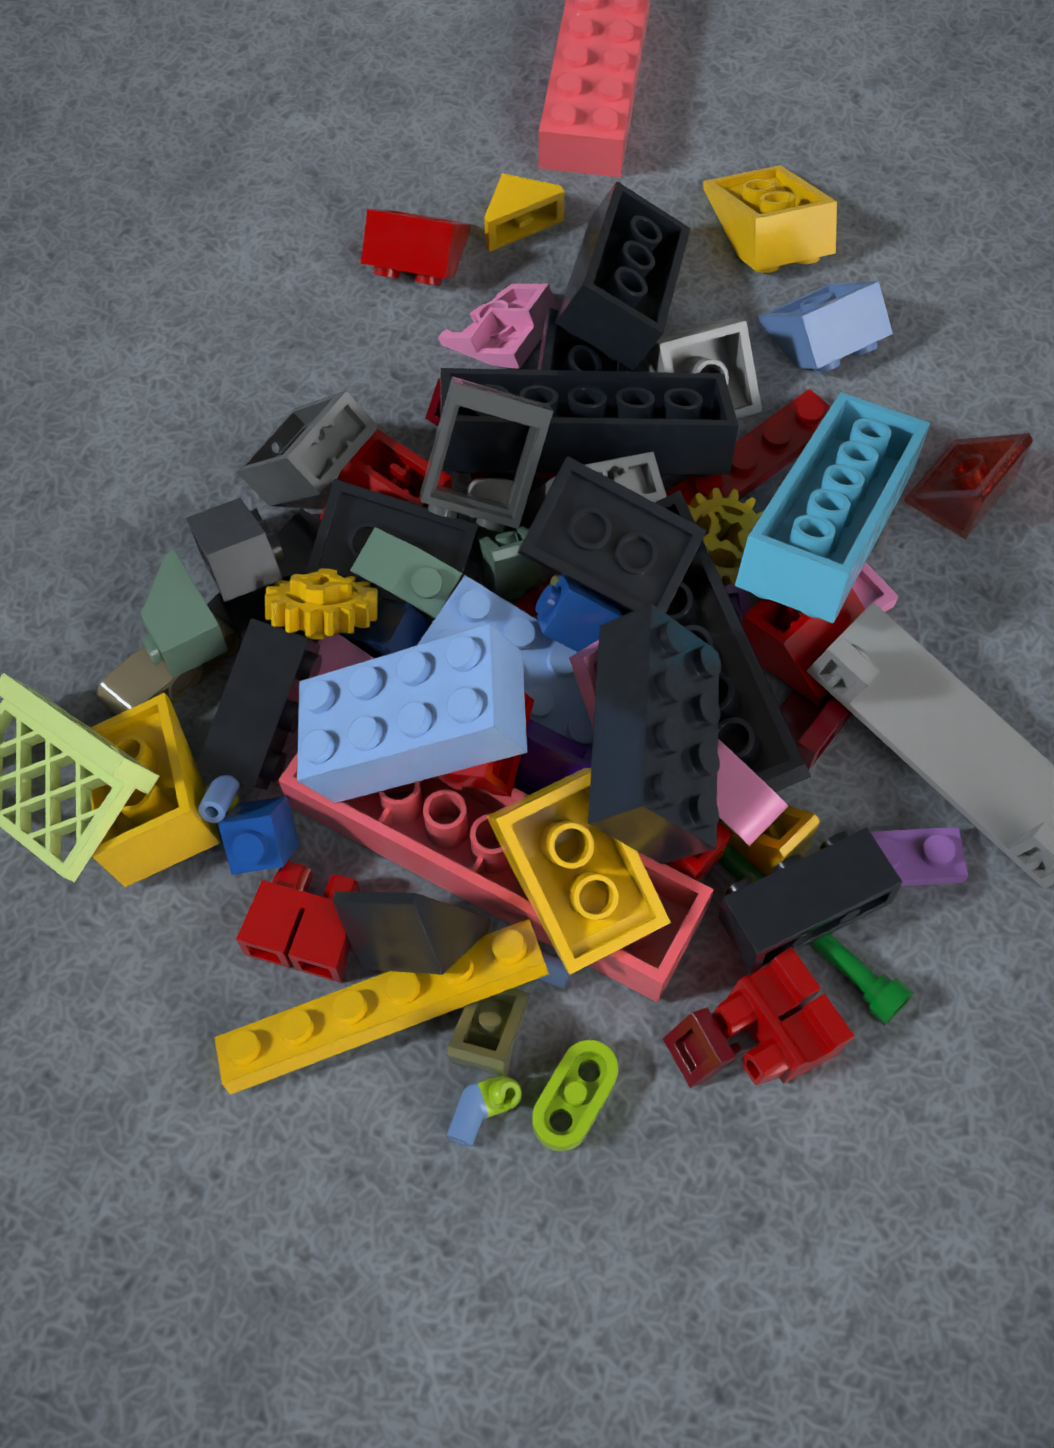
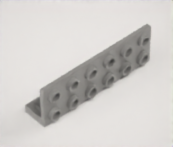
(945, 736)

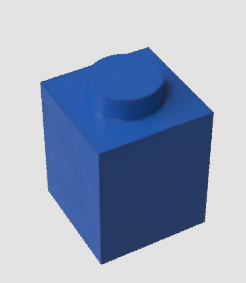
(573, 614)
(259, 835)

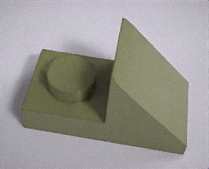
(488, 1032)

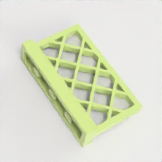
(80, 746)

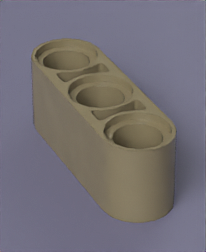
(141, 680)

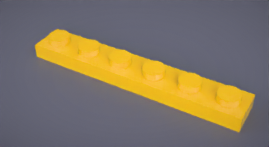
(376, 1009)

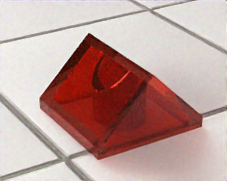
(969, 480)

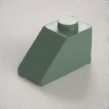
(501, 566)
(406, 572)
(179, 621)

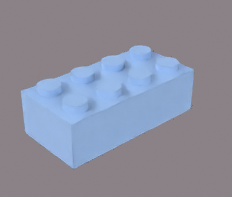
(545, 661)
(412, 715)

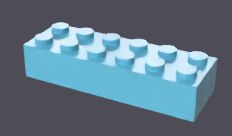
(832, 507)

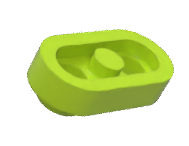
(574, 1096)

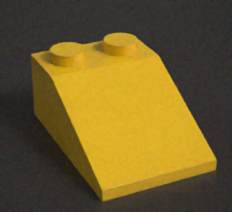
(774, 217)
(161, 825)
(577, 878)

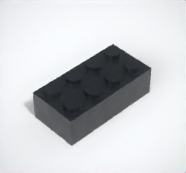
(624, 277)
(655, 737)

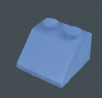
(829, 324)

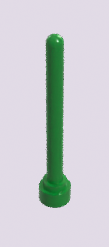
(881, 993)

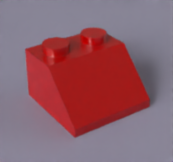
(413, 244)

